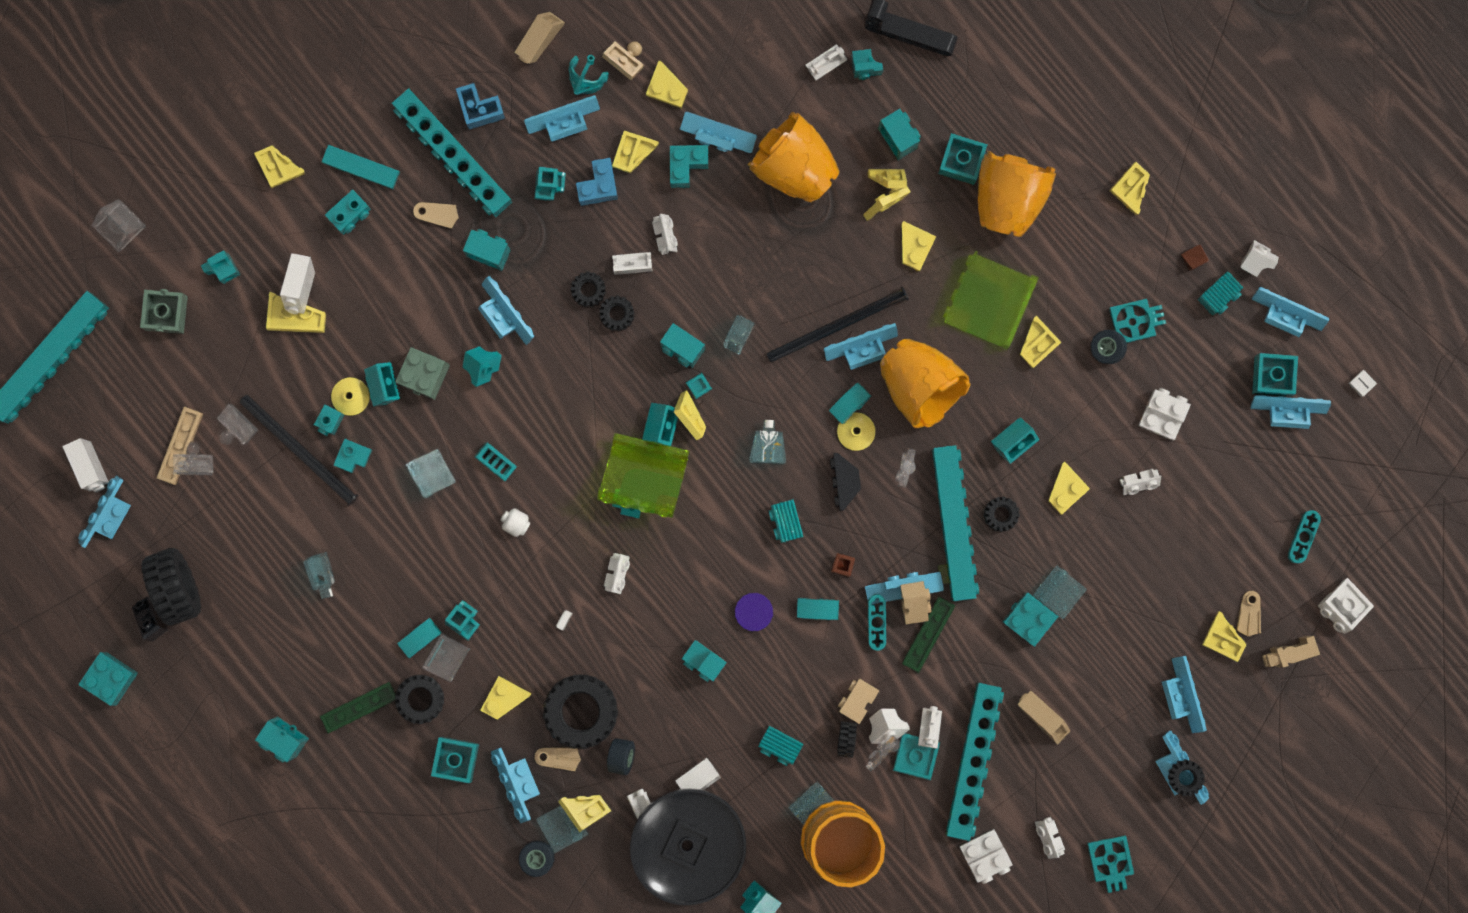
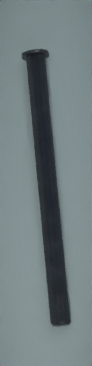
(837, 325)
(301, 452)

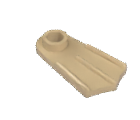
(438, 214)
(1250, 615)
(559, 758)

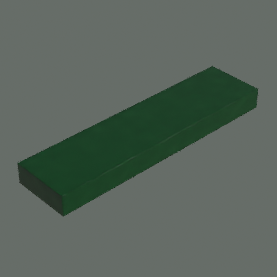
(928, 634)
(358, 707)

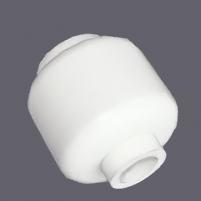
(515, 522)

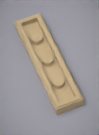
(183, 434)

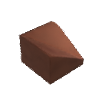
(1195, 257)
(843, 565)

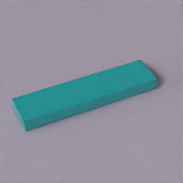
(360, 167)

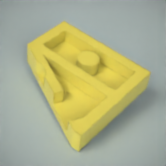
(632, 151)
(915, 245)
(1066, 489)
(1224, 639)
(584, 810)

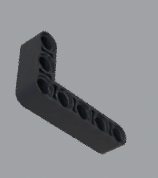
(907, 30)

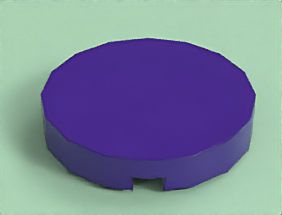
(754, 612)

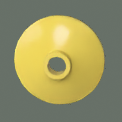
(354, 405)
(856, 441)

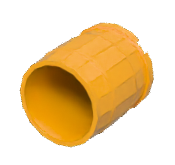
(843, 843)

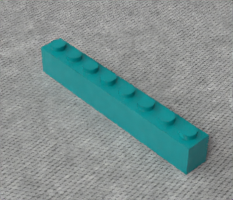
(49, 355)
(954, 523)

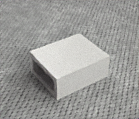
(297, 284)
(86, 465)

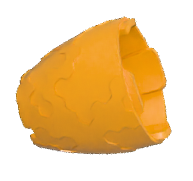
(795, 160)
(1012, 193)
(922, 382)

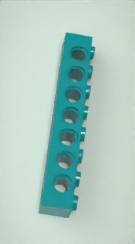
(409, 101)
(967, 830)

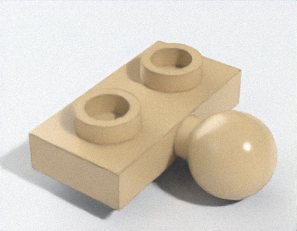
(625, 60)

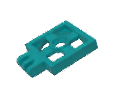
(1150, 317)
(1114, 877)

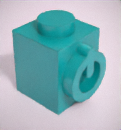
(328, 420)

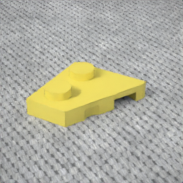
(666, 87)
(277, 167)
(889, 178)
(1131, 187)
(884, 202)
(1038, 343)
(689, 415)
(503, 698)

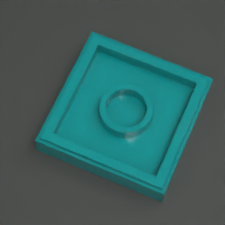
(915, 759)

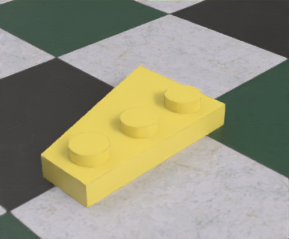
(280, 320)

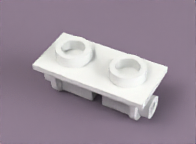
(826, 62)
(663, 225)
(1149, 480)
(619, 564)
(930, 727)
(638, 801)
(1052, 846)

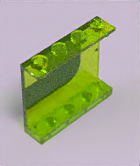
(990, 300)
(643, 475)

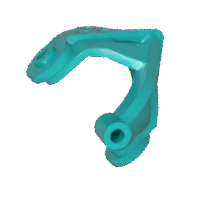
(579, 83)

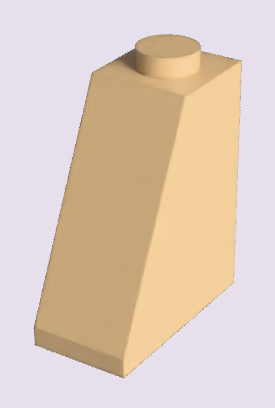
(538, 37)
(1044, 717)

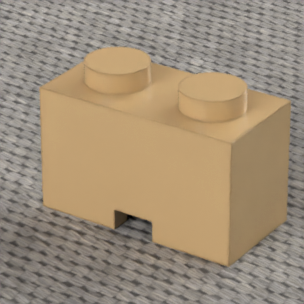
(915, 603)
(854, 704)

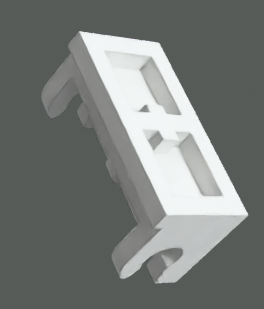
(632, 263)
(699, 777)

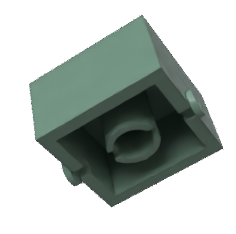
(163, 311)
(422, 373)

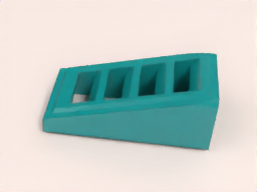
(482, 451)

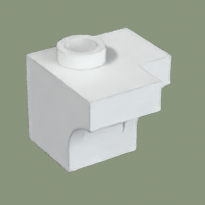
(1258, 258)
(885, 725)

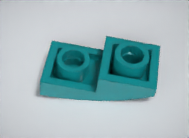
(849, 403)
(818, 608)
(419, 638)

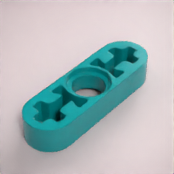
(1304, 551)
(872, 636)

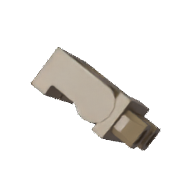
(1290, 654)

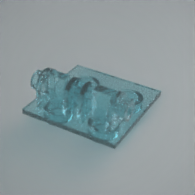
(430, 473)
(1060, 592)
(809, 802)
(559, 829)

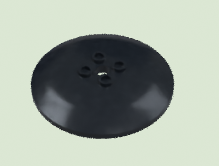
(694, 873)

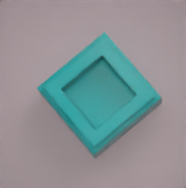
(698, 386)

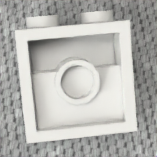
(1164, 413)
(1345, 606)
(986, 856)

